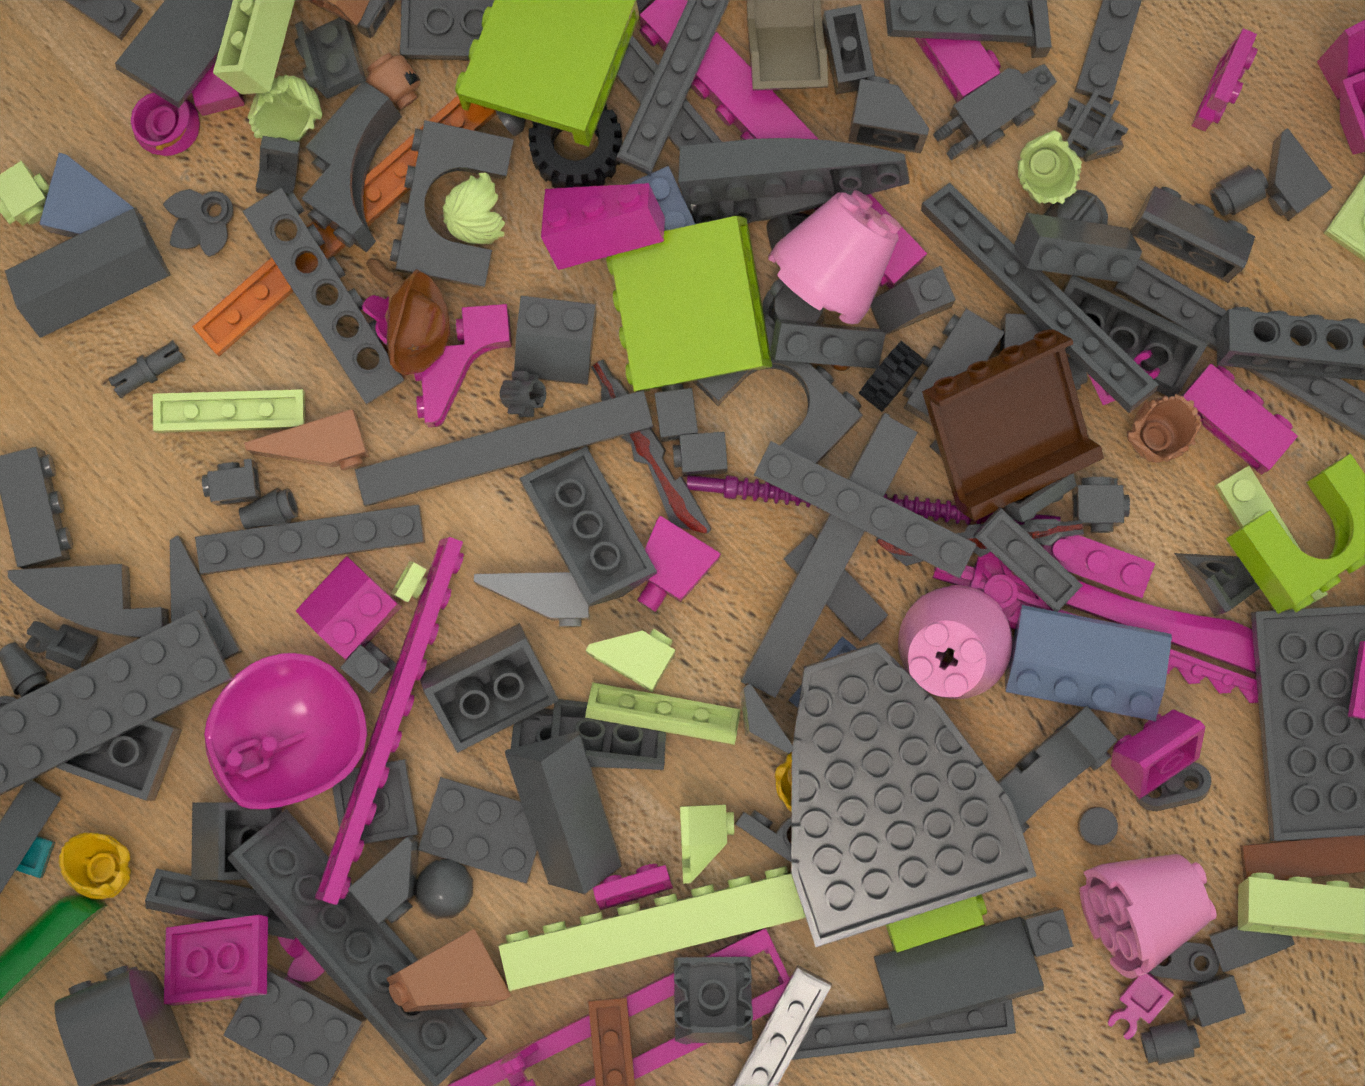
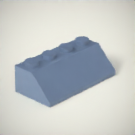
(1088, 663)

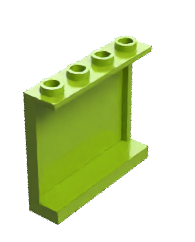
(549, 60)
(690, 305)

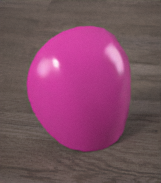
(284, 731)

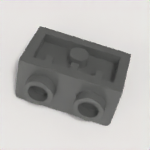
(330, 57)

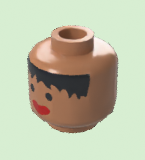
(394, 79)

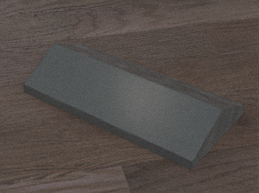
(86, 273)
(588, 527)
(760, 723)

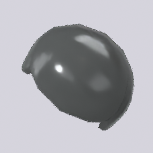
(443, 889)

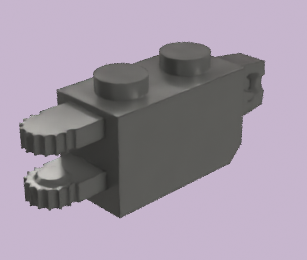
(995, 107)

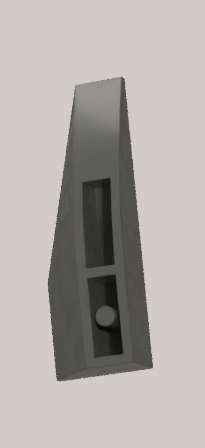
(780, 176)

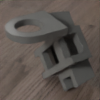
(1086, 123)

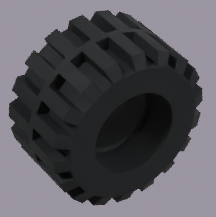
(582, 172)

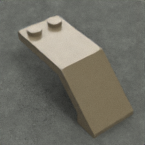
(786, 44)

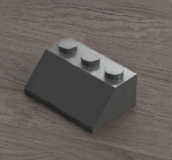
(1193, 233)
(488, 688)

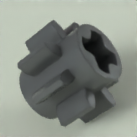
(523, 393)

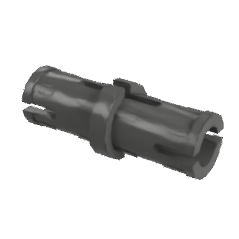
(146, 369)

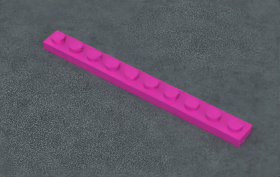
(386, 735)

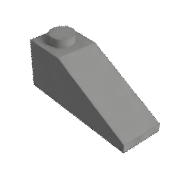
(546, 594)

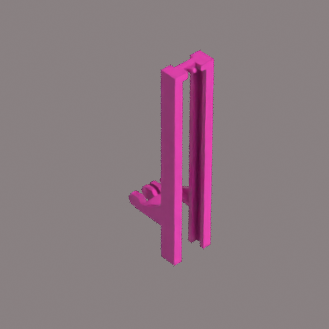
(514, 1063)

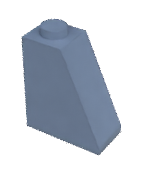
(78, 200)

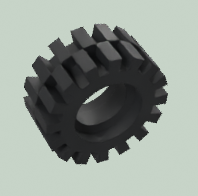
(891, 376)

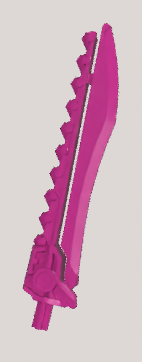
(1201, 634)

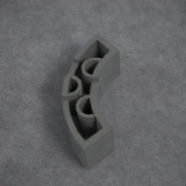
(1056, 762)

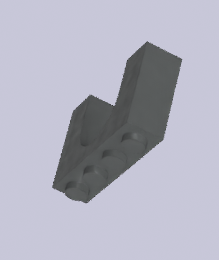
(440, 152)
(828, 413)

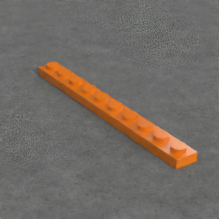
(268, 286)

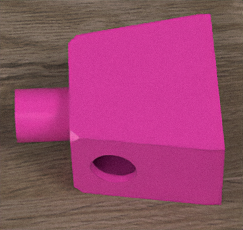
(679, 563)

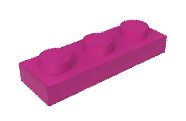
(1102, 564)

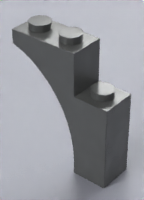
(343, 157)

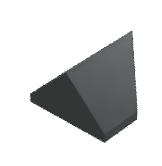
(1219, 579)

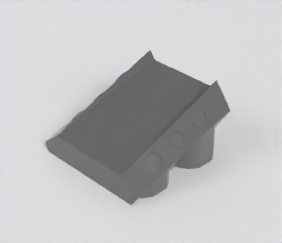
(713, 999)

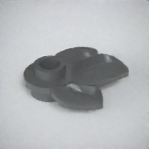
(194, 222)

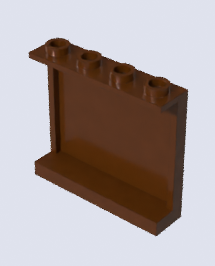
(1010, 425)

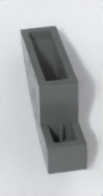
(91, 597)

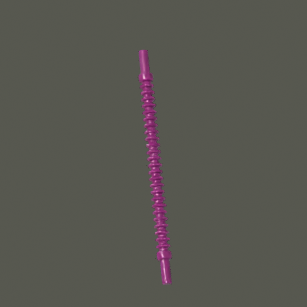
(731, 487)

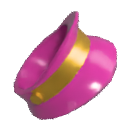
(164, 127)

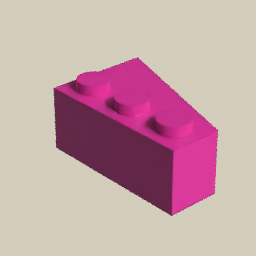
(599, 222)

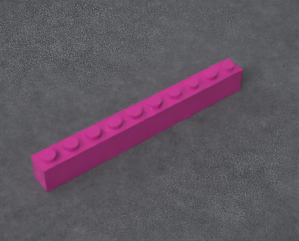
(757, 113)

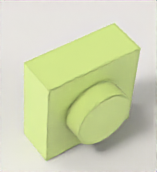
(410, 582)

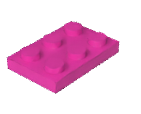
(216, 960)

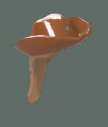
(415, 319)

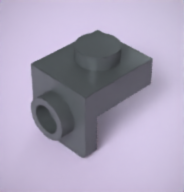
(277, 165)

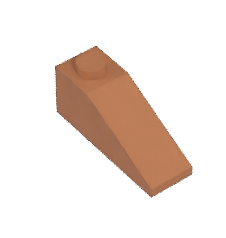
(323, 442)

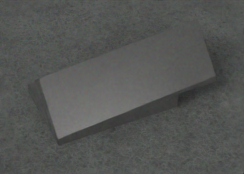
(605, 742)

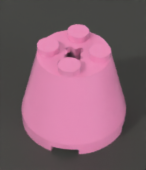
(838, 255)
(969, 625)
(1145, 909)

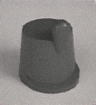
(786, 305)

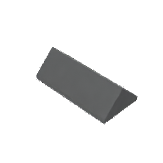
(1136, 330)
(564, 812)

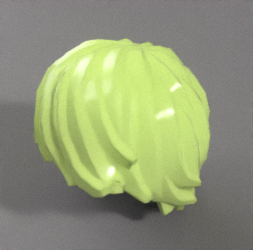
(286, 110)
(1049, 169)
(469, 212)

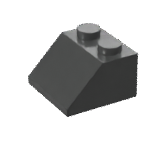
(886, 117)
(555, 339)
(218, 832)
(390, 883)

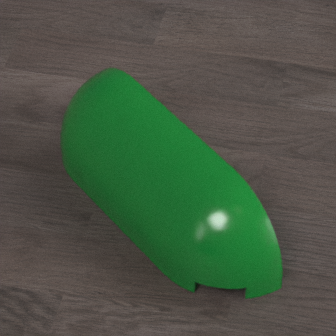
(44, 940)

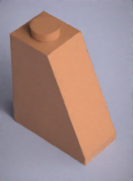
(450, 978)

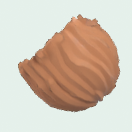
(1164, 428)

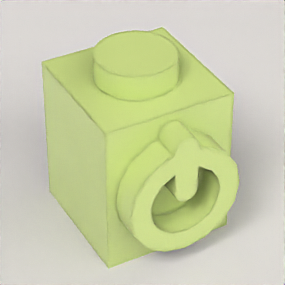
(22, 194)

